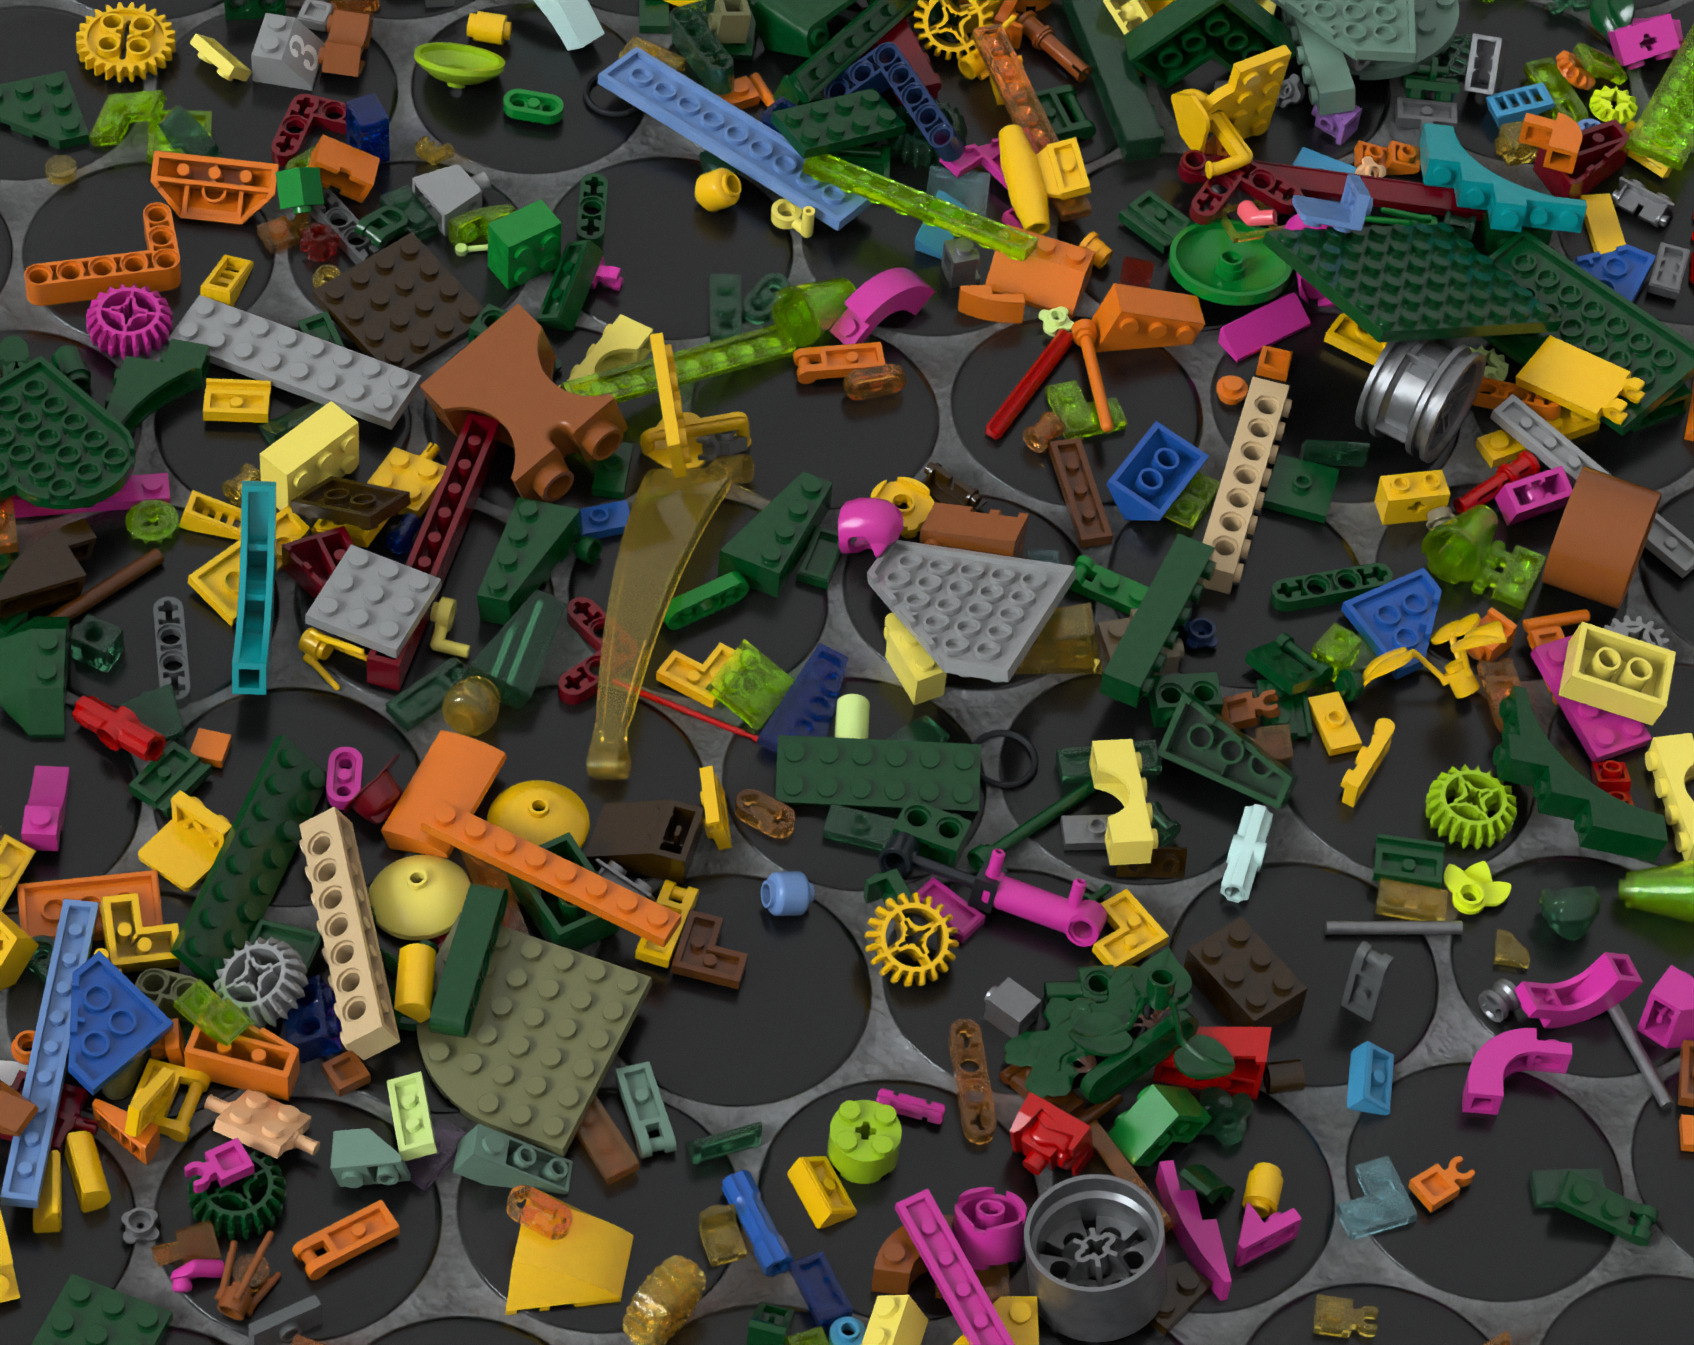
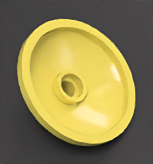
(418, 896)

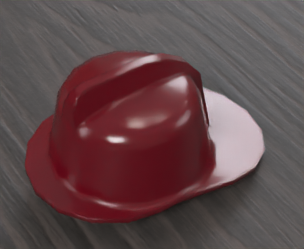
(378, 797)

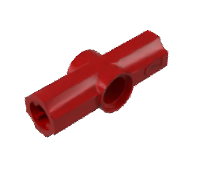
(119, 728)

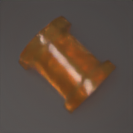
(1043, 432)

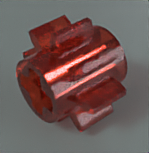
(319, 242)

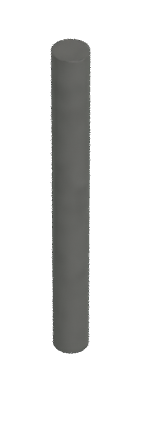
(1392, 927)
(1641, 1057)

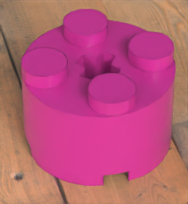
(989, 1227)

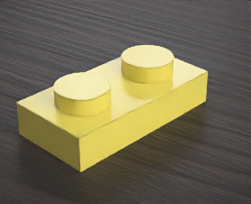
(214, 53)

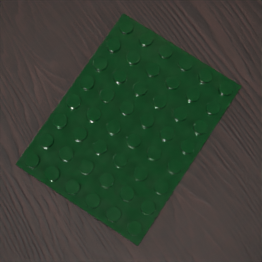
(1412, 282)

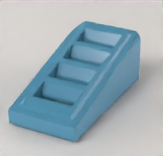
(1507, 99)

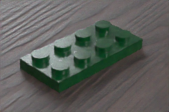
(838, 123)

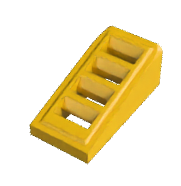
(225, 284)
(201, 523)

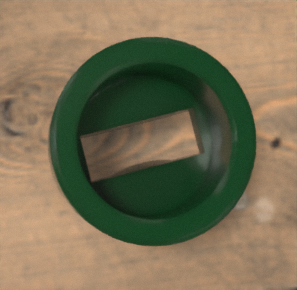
(588, 549)

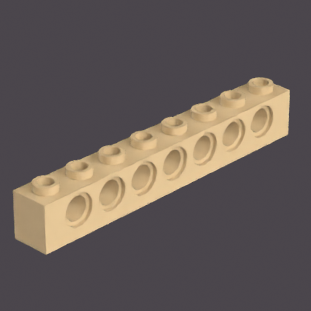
(1243, 478)
(348, 934)

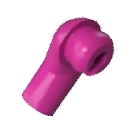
(193, 1269)

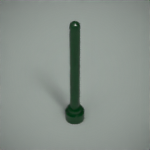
(983, 852)

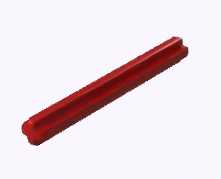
(1029, 384)

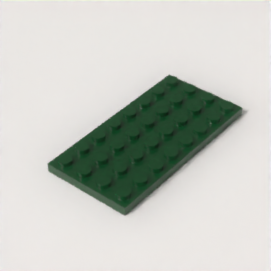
(1596, 322)

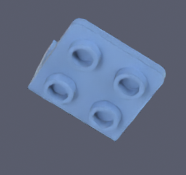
(1343, 216)

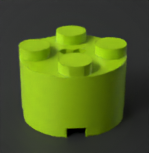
(864, 1140)

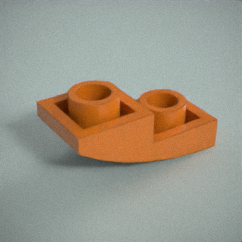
(1397, 157)
(983, 304)

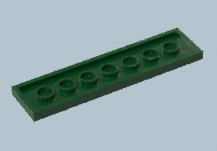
(251, 860)

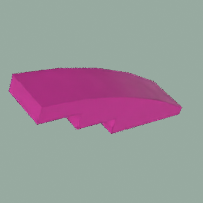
(1196, 1236)

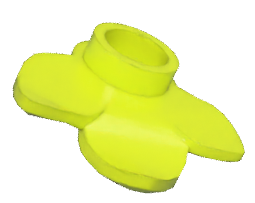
(1476, 885)

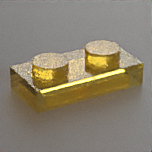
(1411, 901)

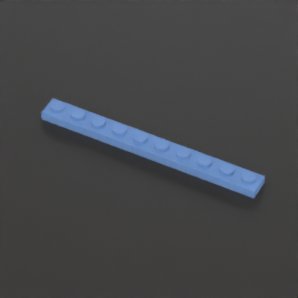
(49, 1055)

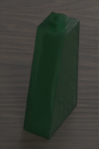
(520, 649)

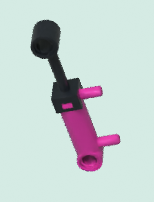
(996, 890)

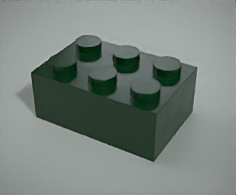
(555, 917)

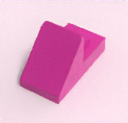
(1261, 1237)

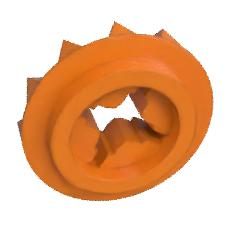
(1573, 71)

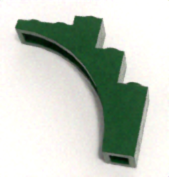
(1562, 792)

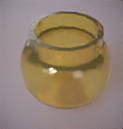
(471, 706)

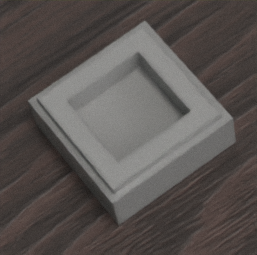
(315, 14)

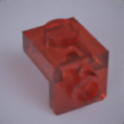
(1136, 272)

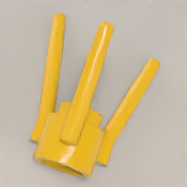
(972, 63)
(320, 646)

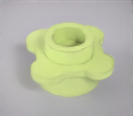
(1055, 320)

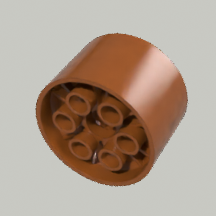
(1601, 537)

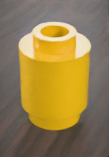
(489, 27)
(1263, 1189)

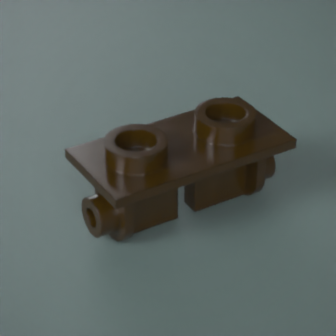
(949, 490)
(1165, 863)

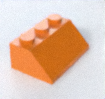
(1048, 278)

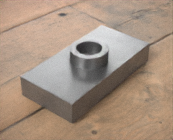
(1668, 271)
(1084, 832)

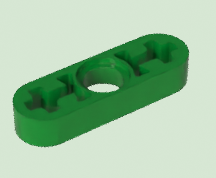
(706, 600)

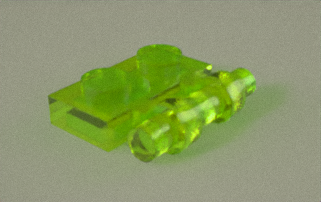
(1517, 578)

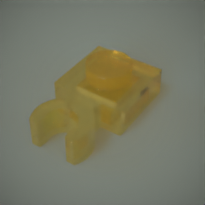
(1337, 1317)

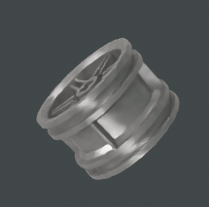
(1420, 394)

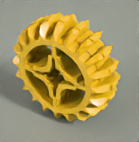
(940, 27)
(936, 924)

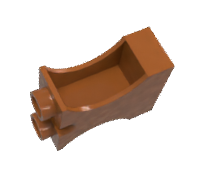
(509, 379)

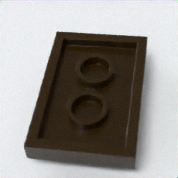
(350, 502)

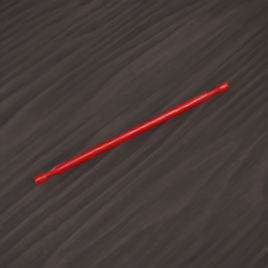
(698, 715)

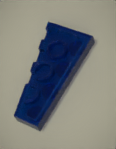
(810, 699)

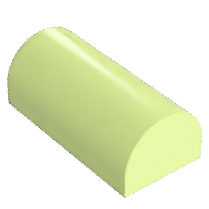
(852, 717)

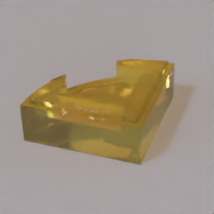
(1510, 951)

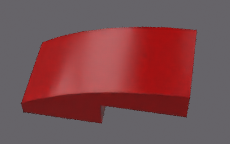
(1613, 779)

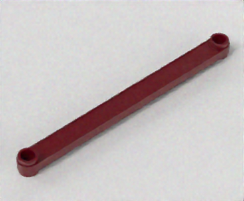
(1330, 186)

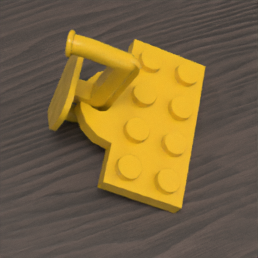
(1233, 110)
(675, 436)

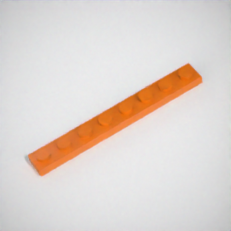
(551, 872)

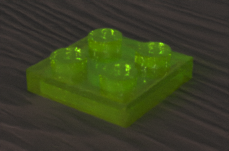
(750, 684)

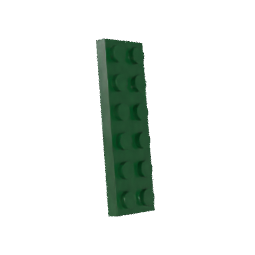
(877, 773)

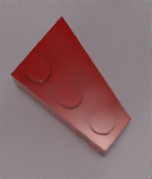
(1246, 1046)

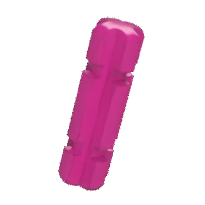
(912, 1106)

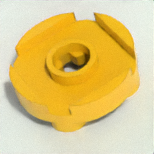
(912, 493)

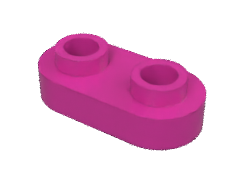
(343, 780)

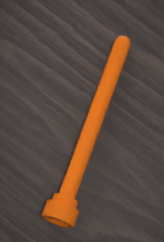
(1085, 335)

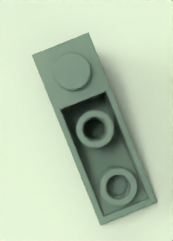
(509, 1162)

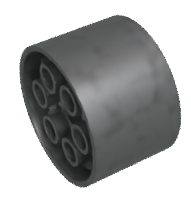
(1120, 1214)

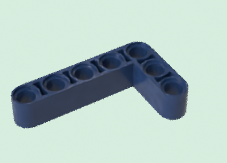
(889, 68)

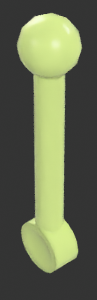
(462, 249)

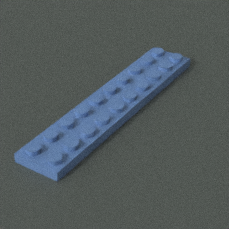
(726, 134)

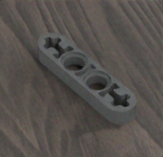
(338, 210)
(172, 652)

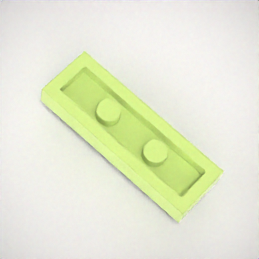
(411, 1116)

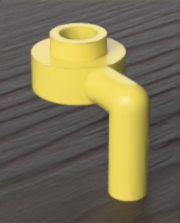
(789, 216)
(443, 616)

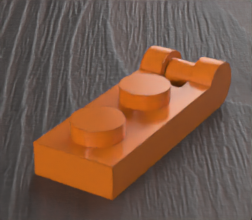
(836, 360)
(346, 1239)

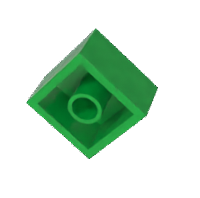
(524, 244)

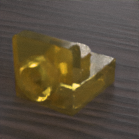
(721, 1235)

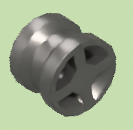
(1499, 1000)

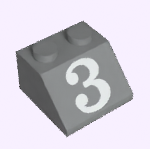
(286, 53)

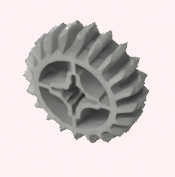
(263, 980)

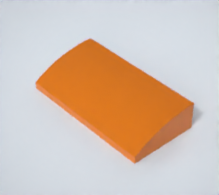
(452, 770)

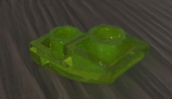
(474, 223)
(1193, 501)
(211, 1014)

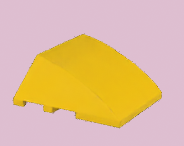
(576, 1270)

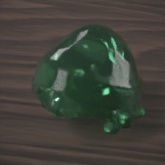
(1570, 910)

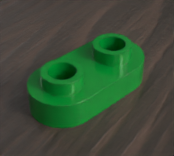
(533, 106)

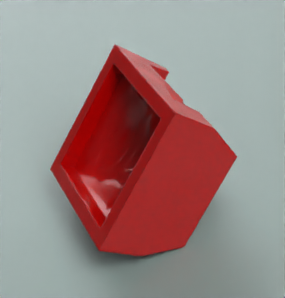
(1050, 1137)

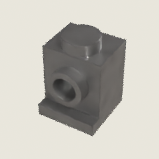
(960, 262)

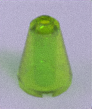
(811, 308)
(1460, 544)
(1661, 890)

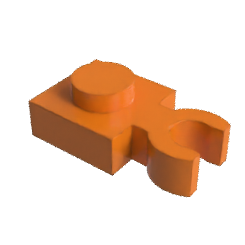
(1439, 1186)

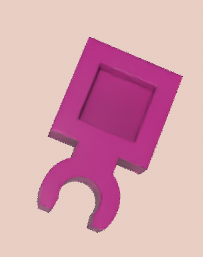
(223, 1163)

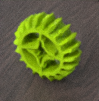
(1467, 816)

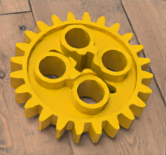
(147, 45)

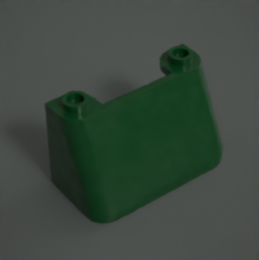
(796, 25)

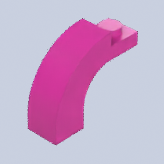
(877, 299)
(1583, 996)
(1505, 1055)

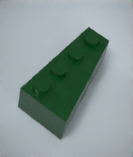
(1218, 750)

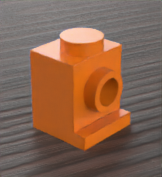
(1493, 651)

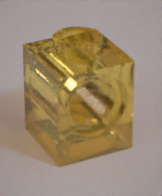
(1510, 149)

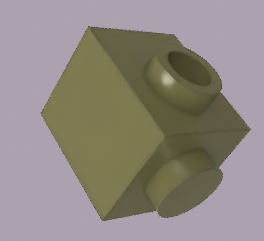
(730, 21)

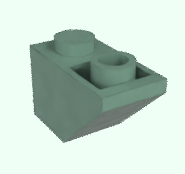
(365, 1159)

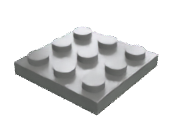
(373, 601)

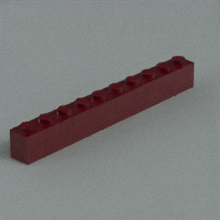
(443, 531)

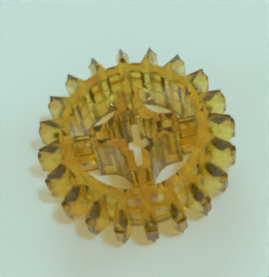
(664, 1301)

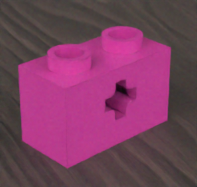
(1662, 39)
(1534, 495)

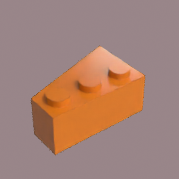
(1146, 319)
(252, 1061)

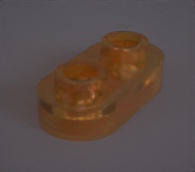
(874, 382)

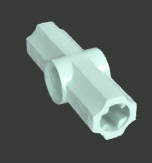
(1246, 853)

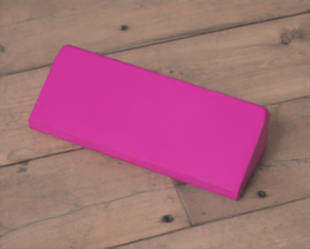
(1263, 327)

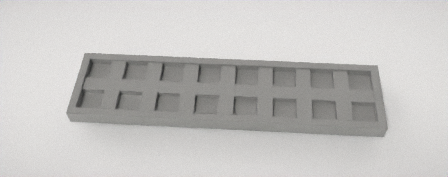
(299, 362)

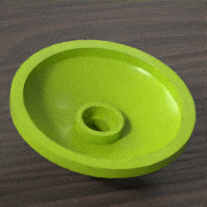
(459, 63)

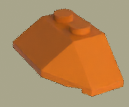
(213, 186)

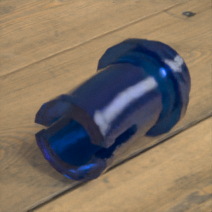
(399, 539)

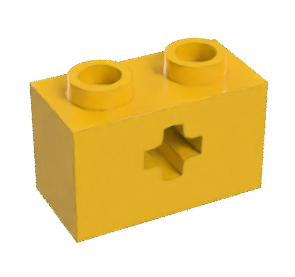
(1410, 496)

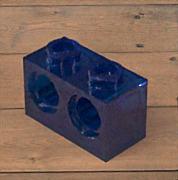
(368, 126)
(314, 1024)

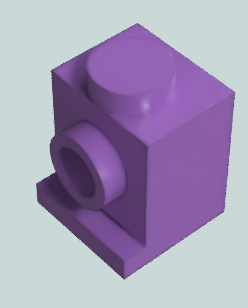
(1338, 125)

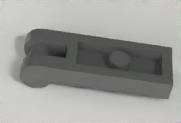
(1366, 981)

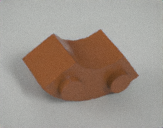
(347, 39)
(899, 1263)

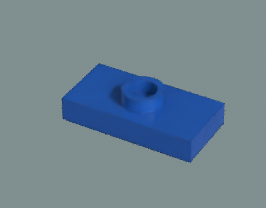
(605, 519)

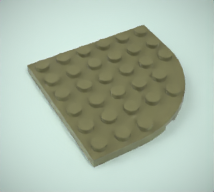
(536, 1038)

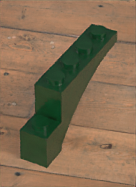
(148, 385)

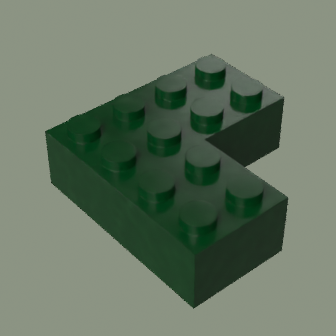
(1196, 31)

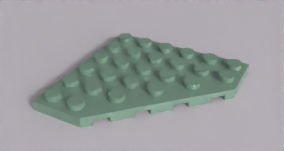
(1361, 27)

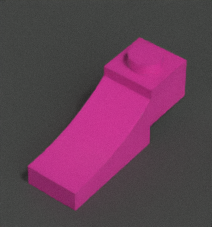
(46, 808)

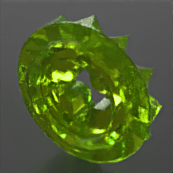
(152, 510)

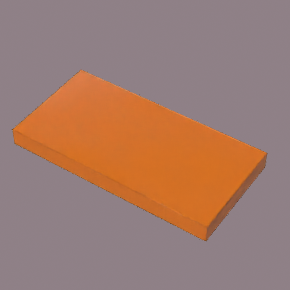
(42, 901)

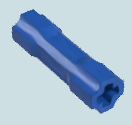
(768, 1244)

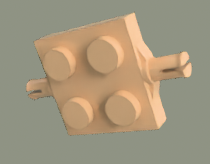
(262, 1123)

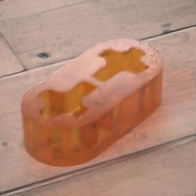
(764, 813)
(539, 1212)

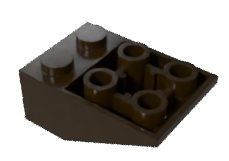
(648, 837)

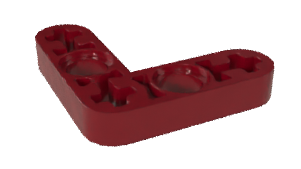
(314, 116)
(1235, 180)
(573, 677)

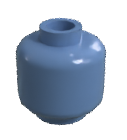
(787, 893)

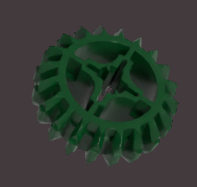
(232, 1212)

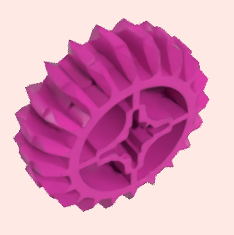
(129, 321)

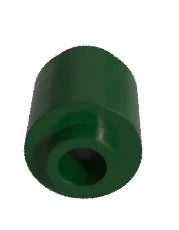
(73, 365)

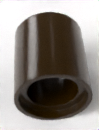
(1284, 1076)

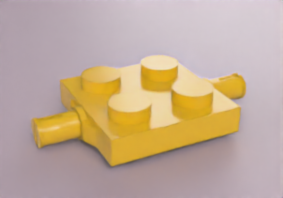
(411, 474)

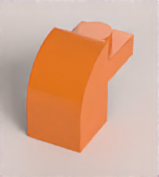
(1558, 137)

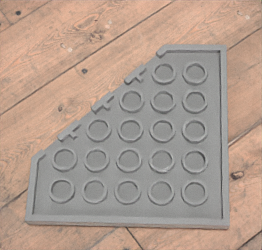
(970, 607)

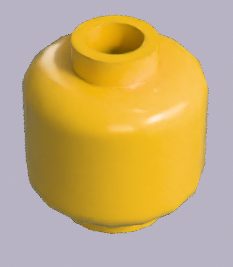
(717, 189)

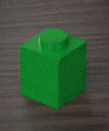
(300, 189)

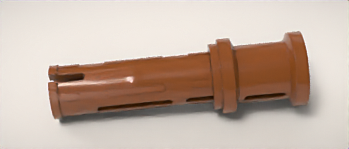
(1044, 39)

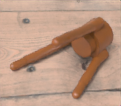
(236, 1299)

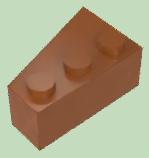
(974, 531)

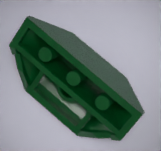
(36, 675)

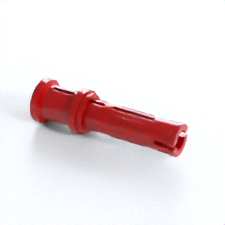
(1520, 468)

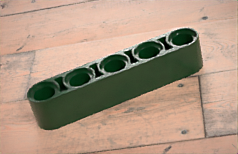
(468, 960)

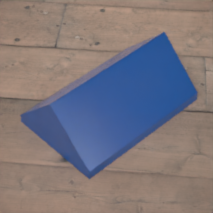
(1154, 474)

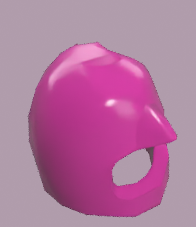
(874, 523)

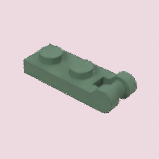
(645, 1109)

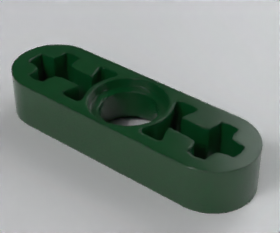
(587, 201)

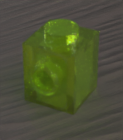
(1338, 648)

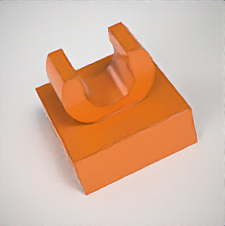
(171, 1046)

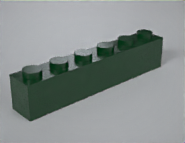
(1157, 621)

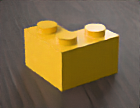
(130, 944)

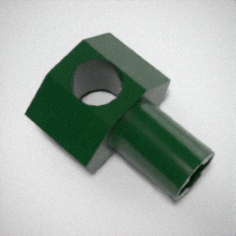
(1088, 979)

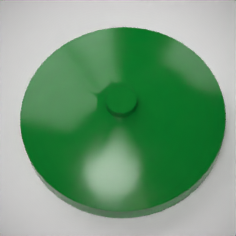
(1224, 271)

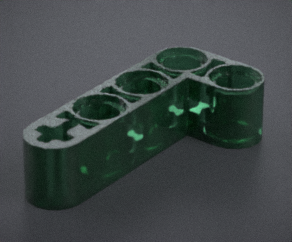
(701, 46)

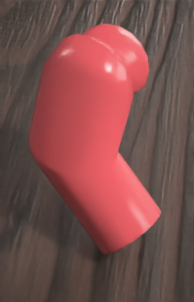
(1253, 216)

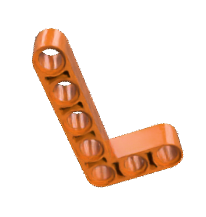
(86, 277)

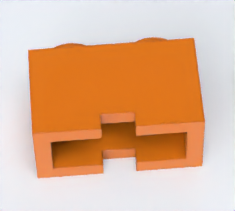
(344, 167)

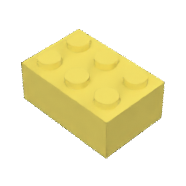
(311, 452)
(1617, 673)

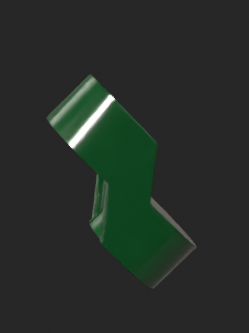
(13, 350)

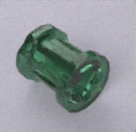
(1468, 223)
(1166, 828)

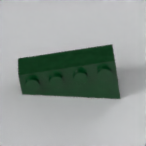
(778, 535)
(526, 554)

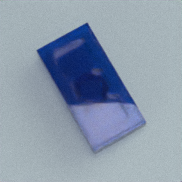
(820, 1289)

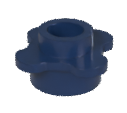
(1201, 633)

